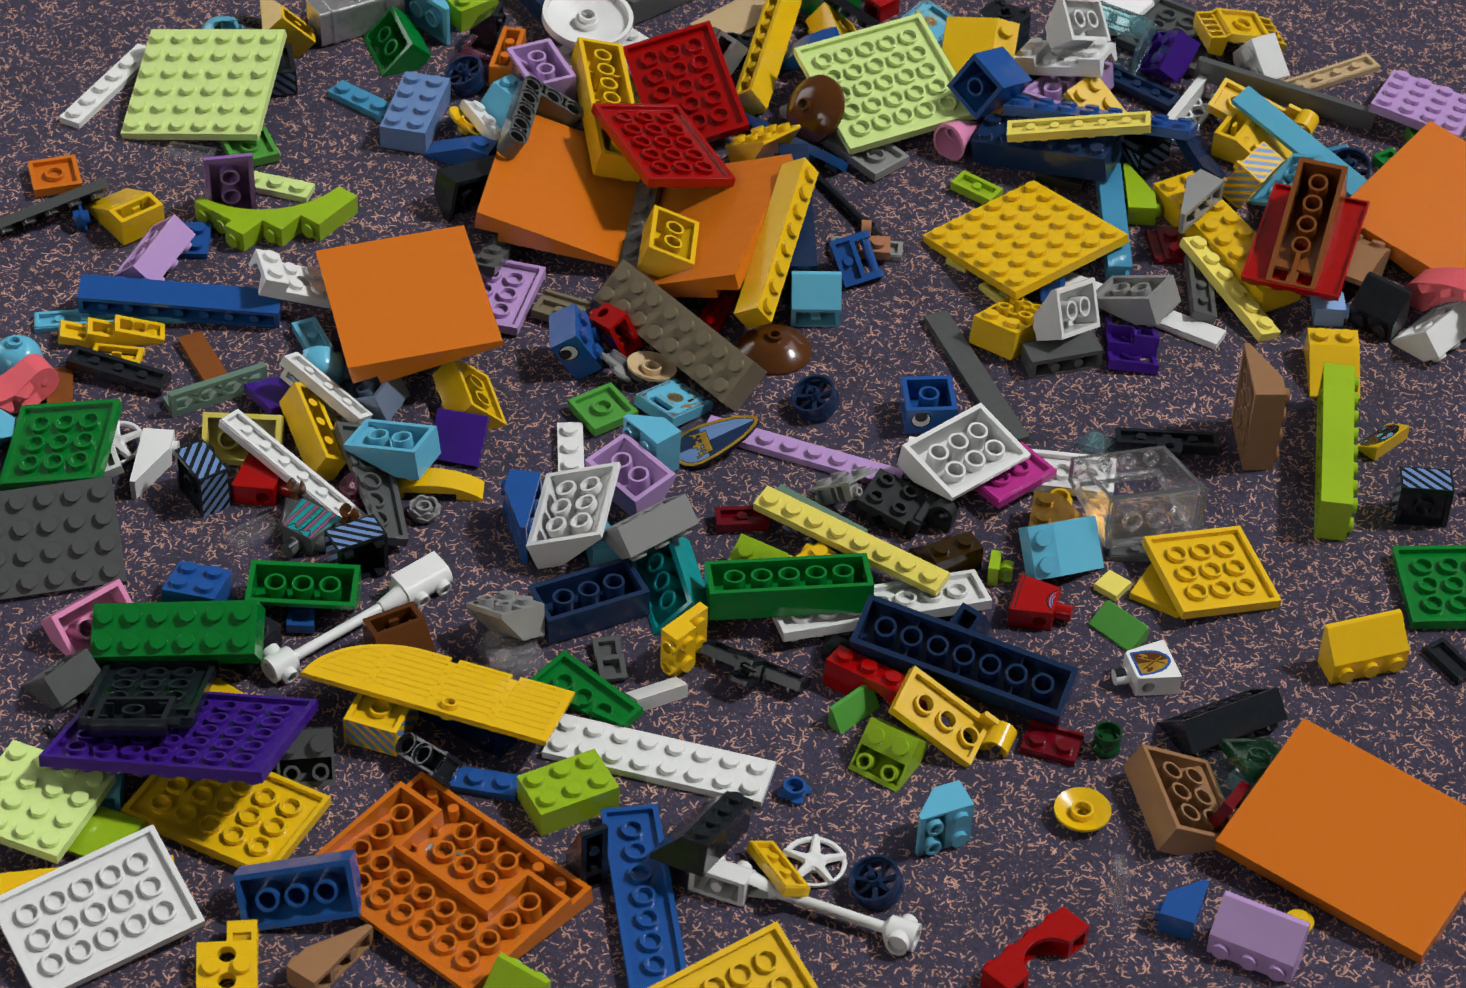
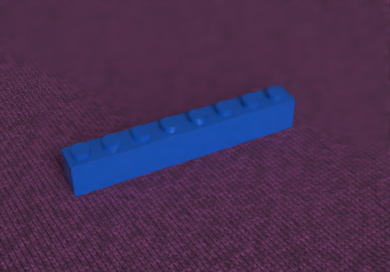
(177, 301)

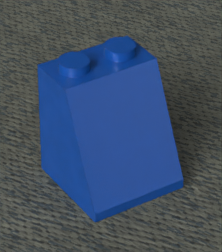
(988, 81)

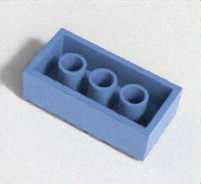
(415, 112)

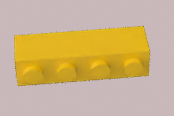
(312, 431)

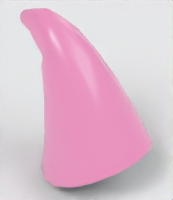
(953, 137)

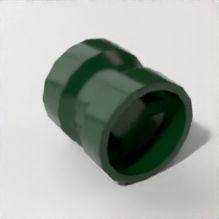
(1107, 740)

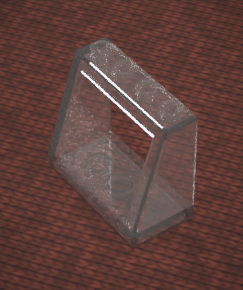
(1130, 517)

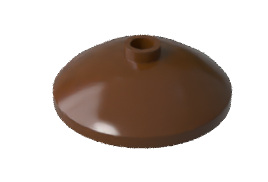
(817, 107)
(776, 348)

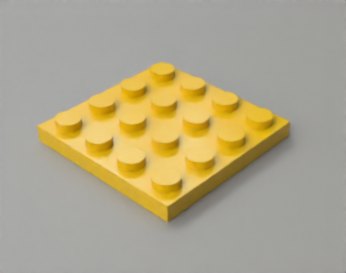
(1211, 572)

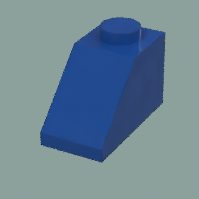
(1182, 909)

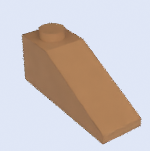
(327, 960)

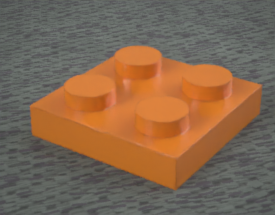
(54, 175)

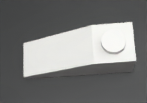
(152, 458)

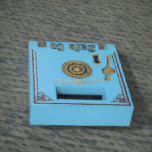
(934, 17)
(681, 400)

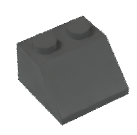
(65, 680)

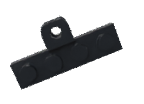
(1176, 441)
(751, 668)

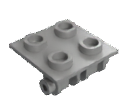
(840, 486)

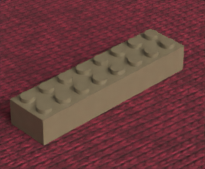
(682, 336)

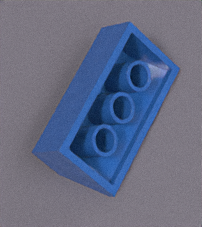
(299, 890)

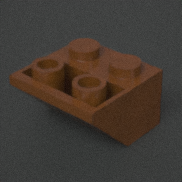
(398, 626)

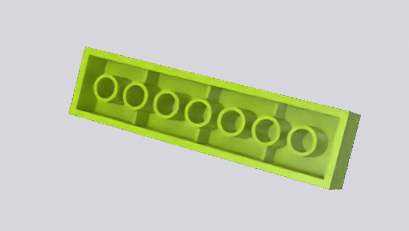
(1336, 452)

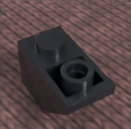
(488, 28)

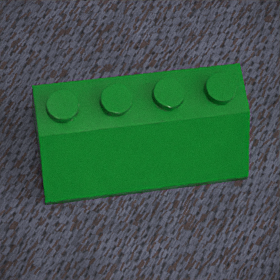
(304, 584)

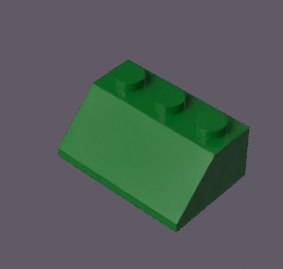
(396, 43)

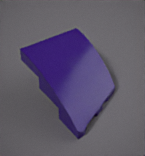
(1128, 344)

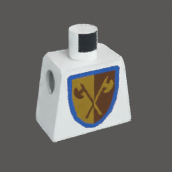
(1149, 670)

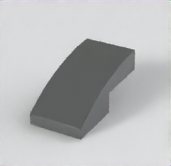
(609, 658)

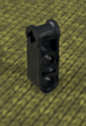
(428, 758)

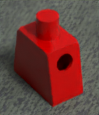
(257, 484)

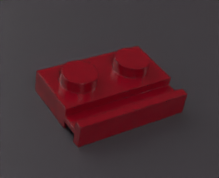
(1165, 245)
(1052, 742)

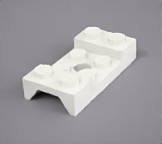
(1039, 59)
(289, 280)

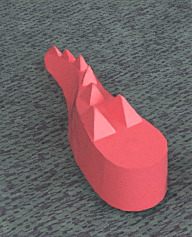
(1437, 287)
(27, 383)

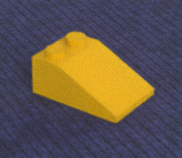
(1332, 347)

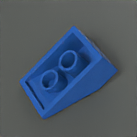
(521, 499)

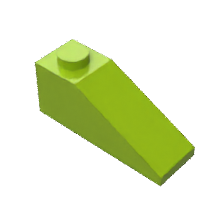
(1139, 198)

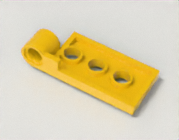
(1221, 106)
(983, 728)
(243, 969)

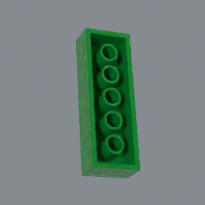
(787, 586)
(178, 631)

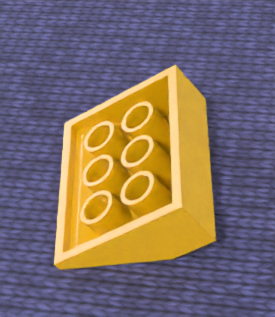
(976, 34)

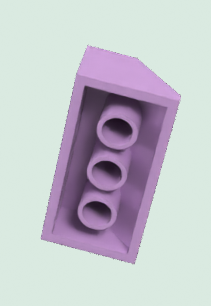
(1056, 86)

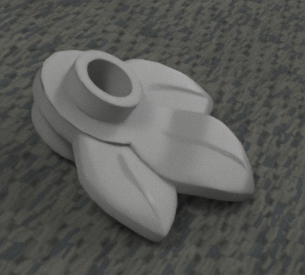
(618, 364)

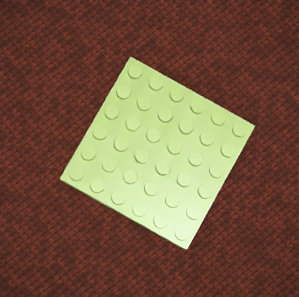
(890, 81)
(204, 84)

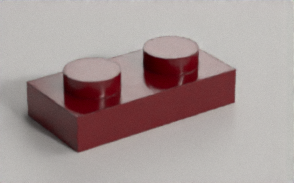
(739, 519)
(1230, 805)

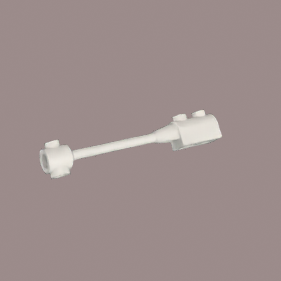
(409, 584)
(738, 881)

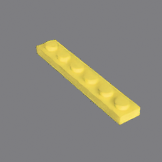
(1079, 126)
(1229, 288)

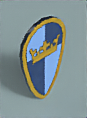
(714, 439)

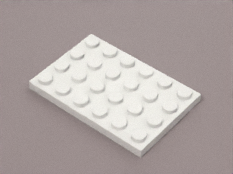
(98, 912)

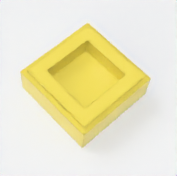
(1112, 585)

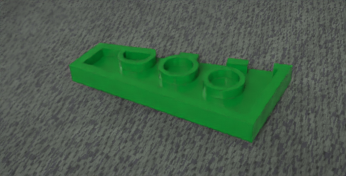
(592, 693)

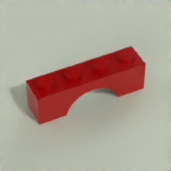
(850, 670)
(1057, 935)

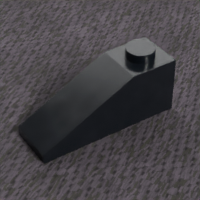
(589, 856)

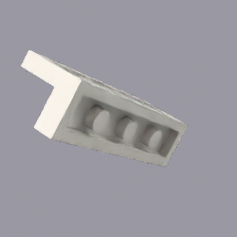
(1192, 101)
(325, 388)

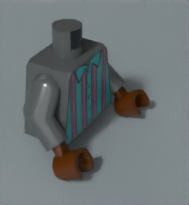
(305, 522)

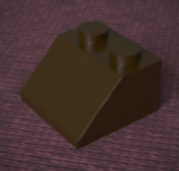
(953, 552)

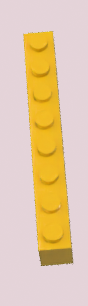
(766, 54)
(776, 243)

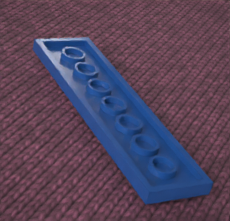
(1046, 108)
(642, 896)

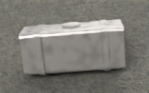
(345, 19)

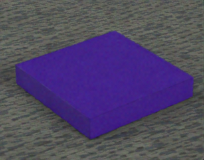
(267, 393)
(461, 436)

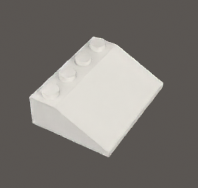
(961, 453)
(571, 513)

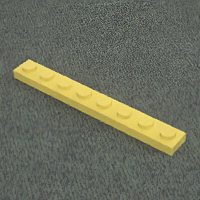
(851, 540)

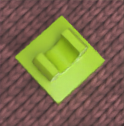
(999, 569)

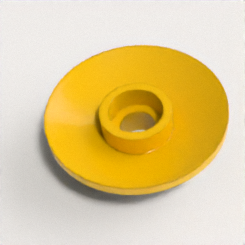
(464, 125)
(1082, 801)

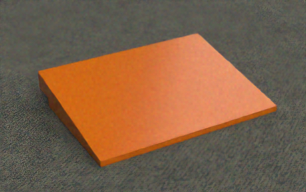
(554, 200)
(1420, 202)
(727, 227)
(408, 303)
(1354, 840)
(434, 902)

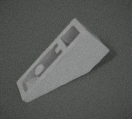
(1200, 195)

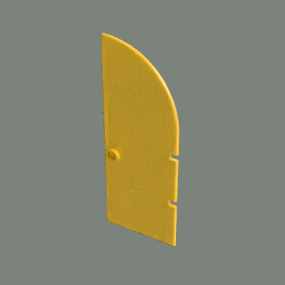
(446, 689)

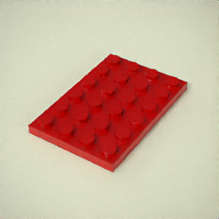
(690, 72)
(663, 145)

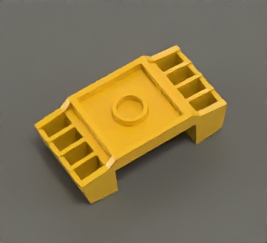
(1231, 25)

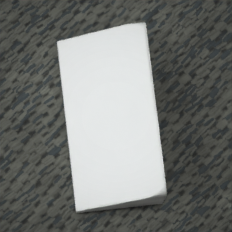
(659, 693)

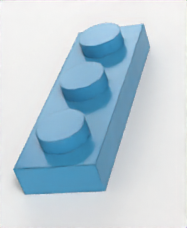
(359, 100)

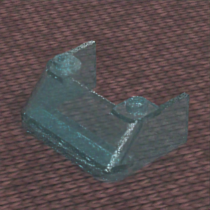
(1133, 26)

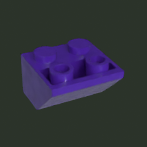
(1169, 56)

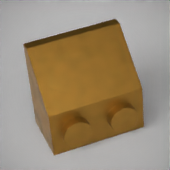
(1051, 508)

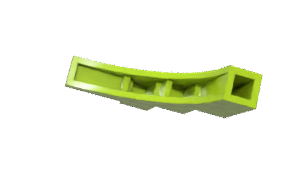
(280, 225)

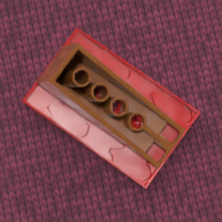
(1307, 233)

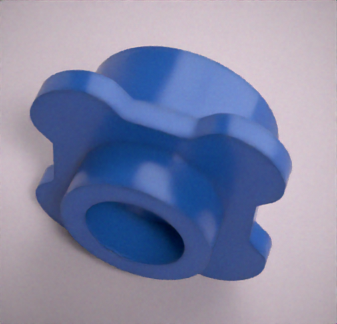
(82, 218)
(794, 790)

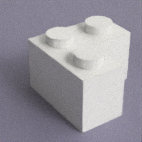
(1262, 57)

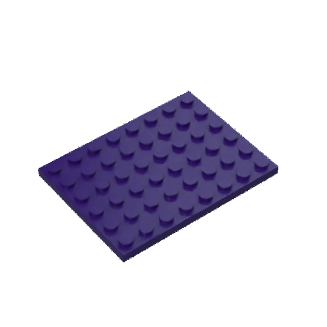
(231, 741)

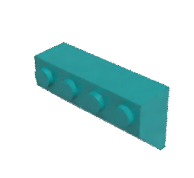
(672, 580)

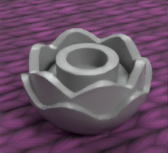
(424, 509)

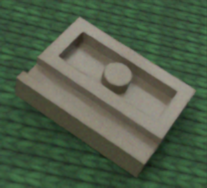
(554, 301)

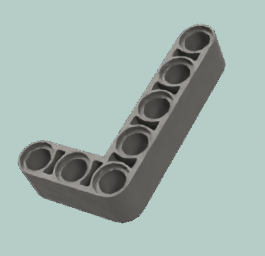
(533, 99)

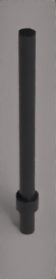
(845, 205)

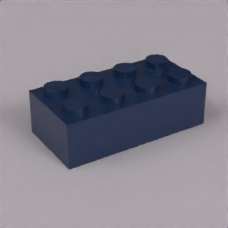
(591, 599)

